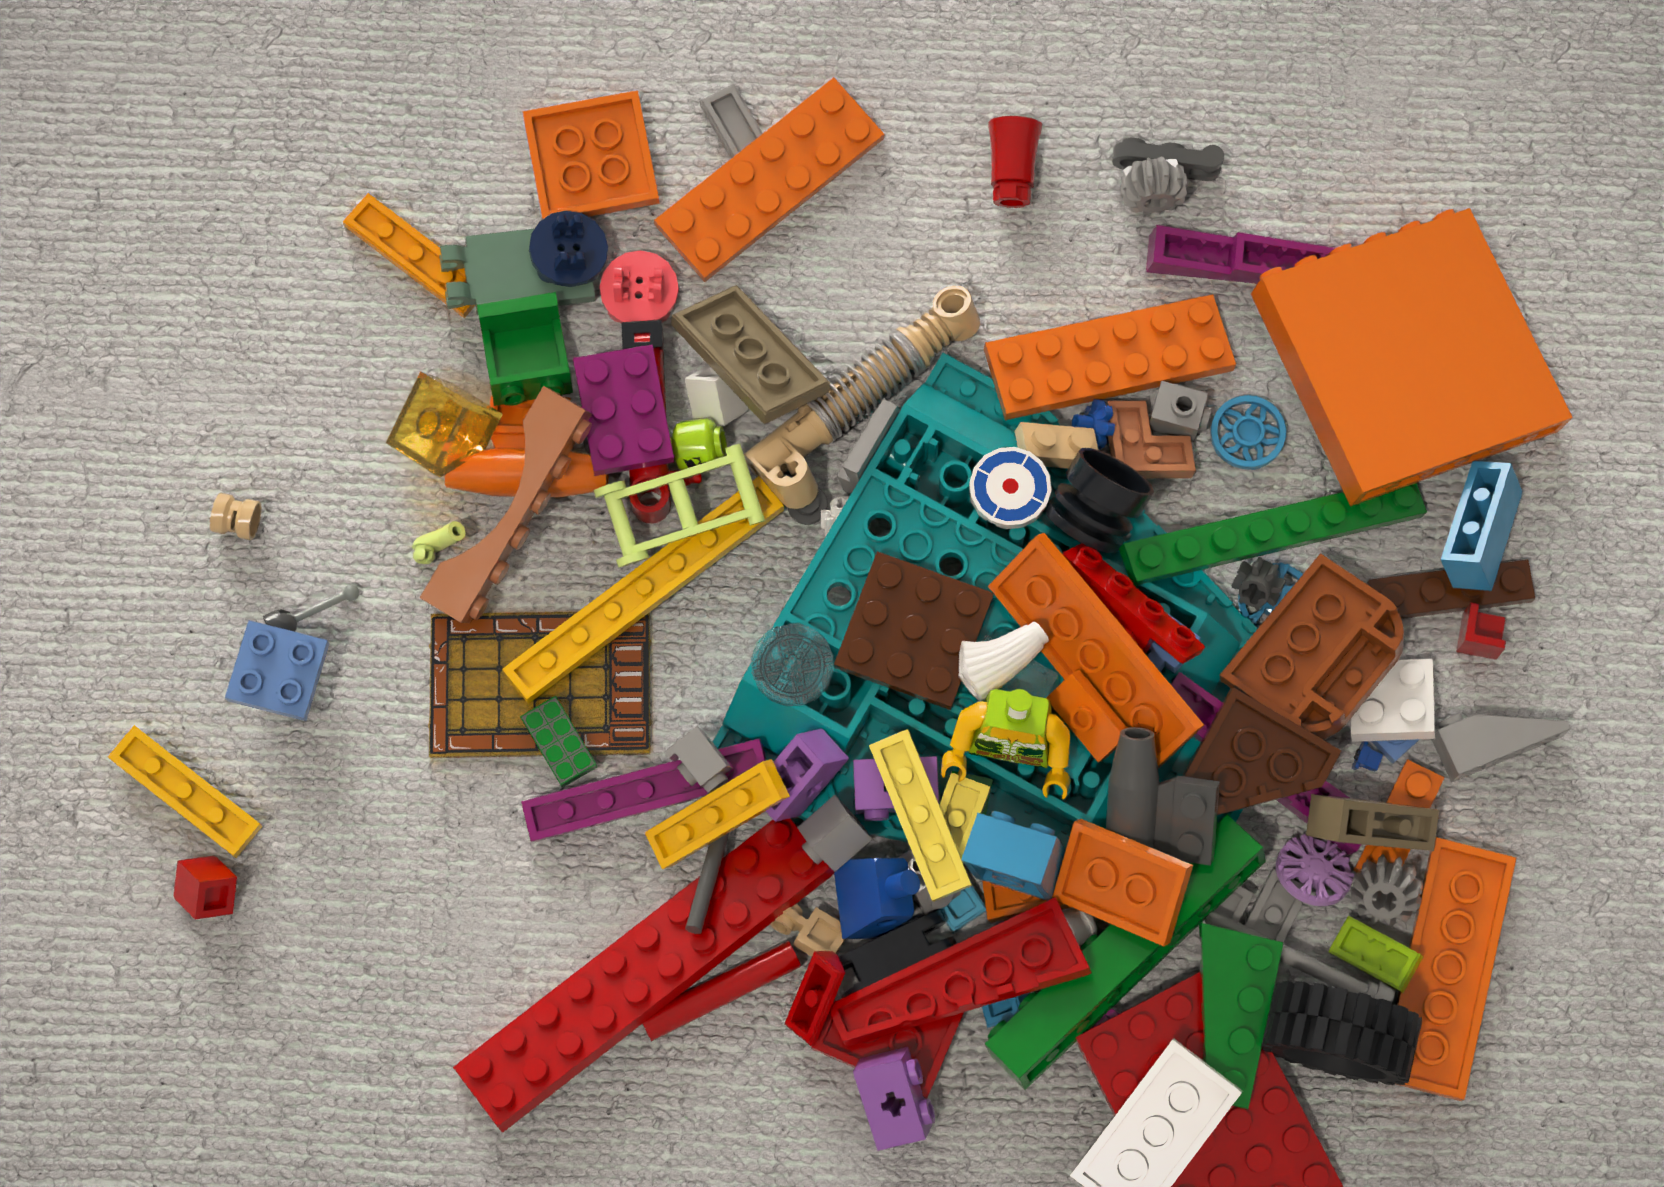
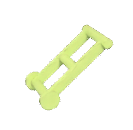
(617, 491)

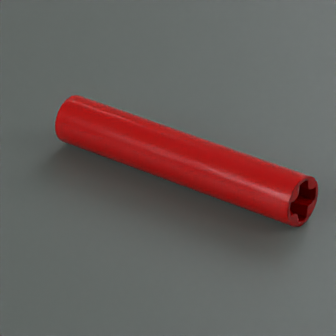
(723, 990)

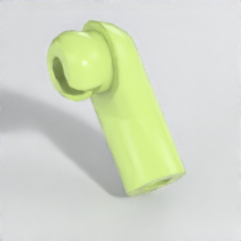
(437, 541)

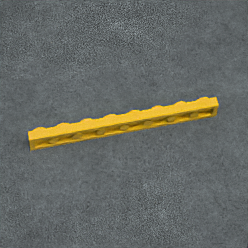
(634, 597)

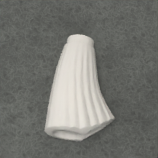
(995, 662)

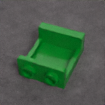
(524, 348)

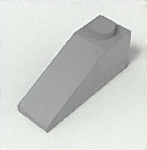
(1487, 740)

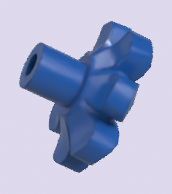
(1097, 418)

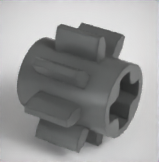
(1258, 583)

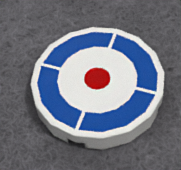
(1010, 487)

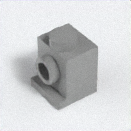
(700, 760)

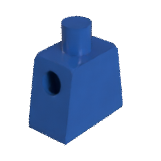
(874, 896)

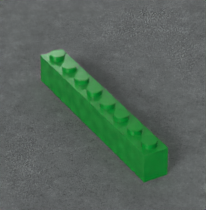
(1118, 962)

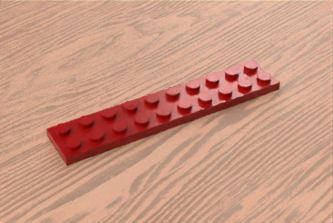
(639, 975)

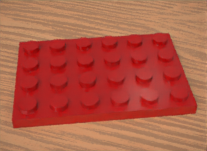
(1249, 1147)

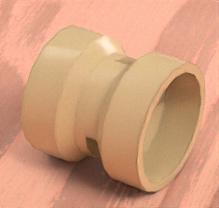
(235, 516)

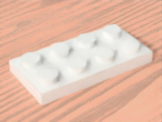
(1159, 1124)

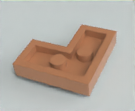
(1149, 455)

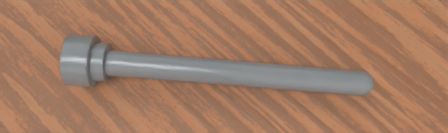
(1309, 965)

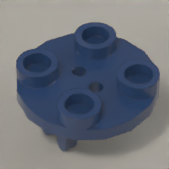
(568, 266)

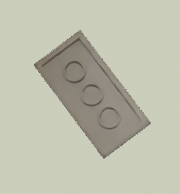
(750, 354)

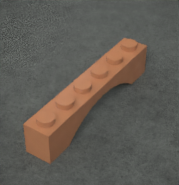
(550, 433)

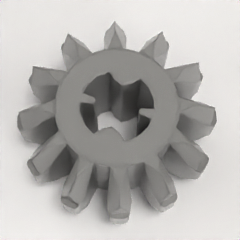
(1153, 185)
(1386, 890)

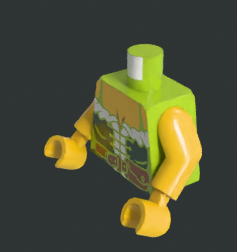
(1015, 730)

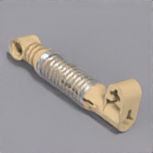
(824, 418)

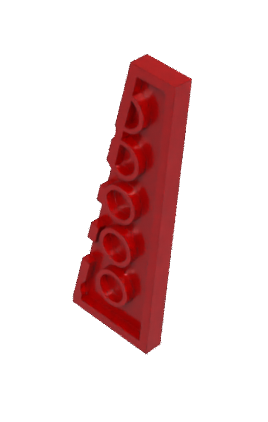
(992, 966)

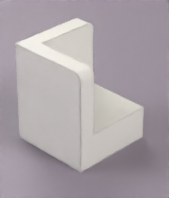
(713, 397)

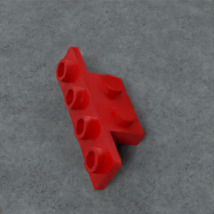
(1138, 614)

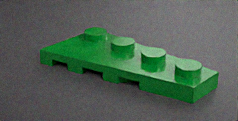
(1237, 996)

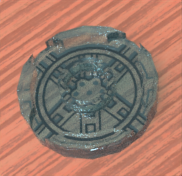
(792, 664)

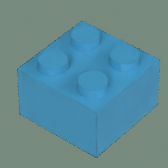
(1014, 855)

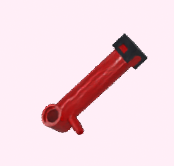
(636, 335)

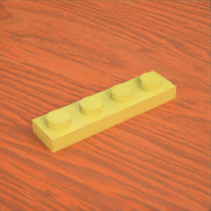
(920, 815)

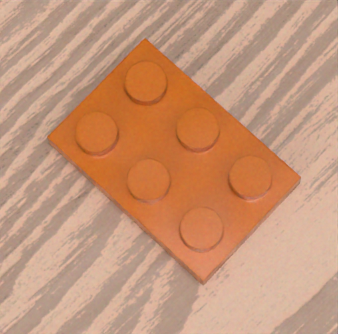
(1122, 882)

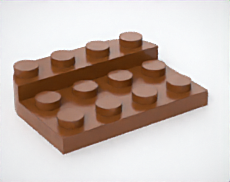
(1320, 650)

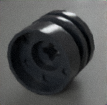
(1099, 500)

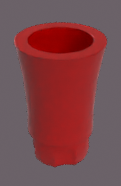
(1013, 159)

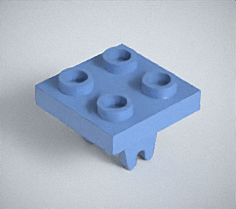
(277, 670)

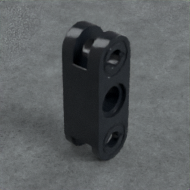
(895, 951)

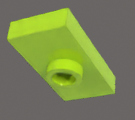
(1375, 954)

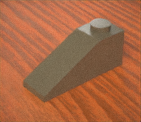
(1372, 823)

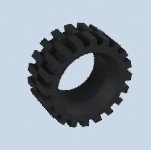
(1342, 1032)

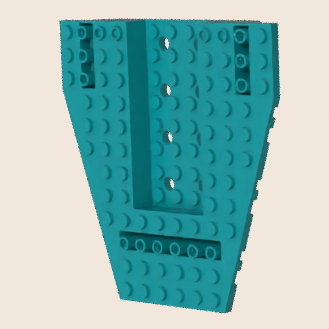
(924, 493)

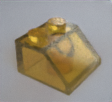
(442, 425)

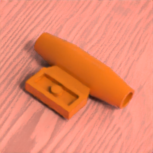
(500, 469)

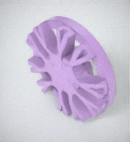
(1314, 870)

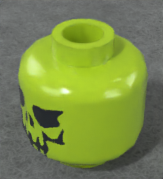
(697, 442)

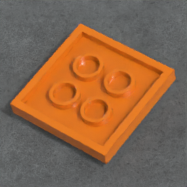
(591, 156)

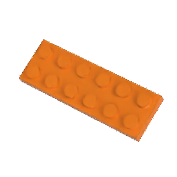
(769, 179)
(1109, 356)
(1087, 637)
(1458, 939)

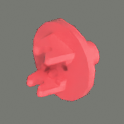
(620, 288)

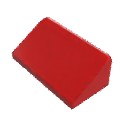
(815, 996)

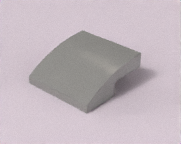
(867, 445)

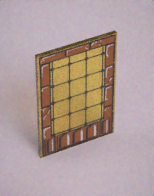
(479, 710)

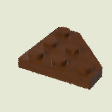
(1259, 755)

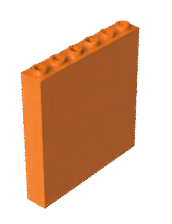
(1409, 354)

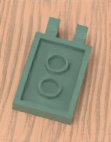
(501, 270)

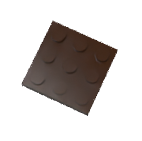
(912, 630)

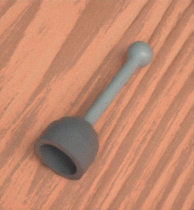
(288, 621)

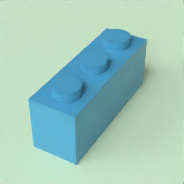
(1481, 525)

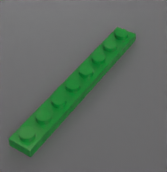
(1265, 533)

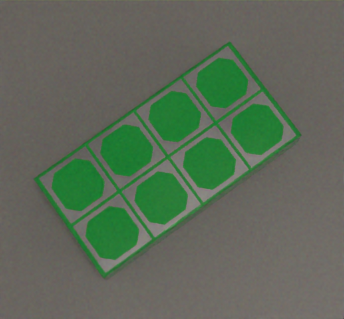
(558, 741)

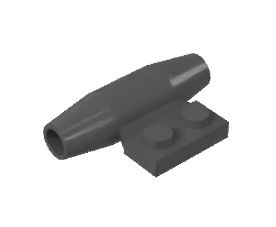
(1164, 815)

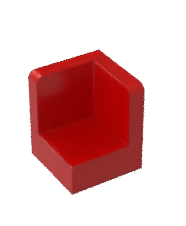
(1481, 633)
(205, 887)

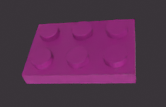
(626, 410)

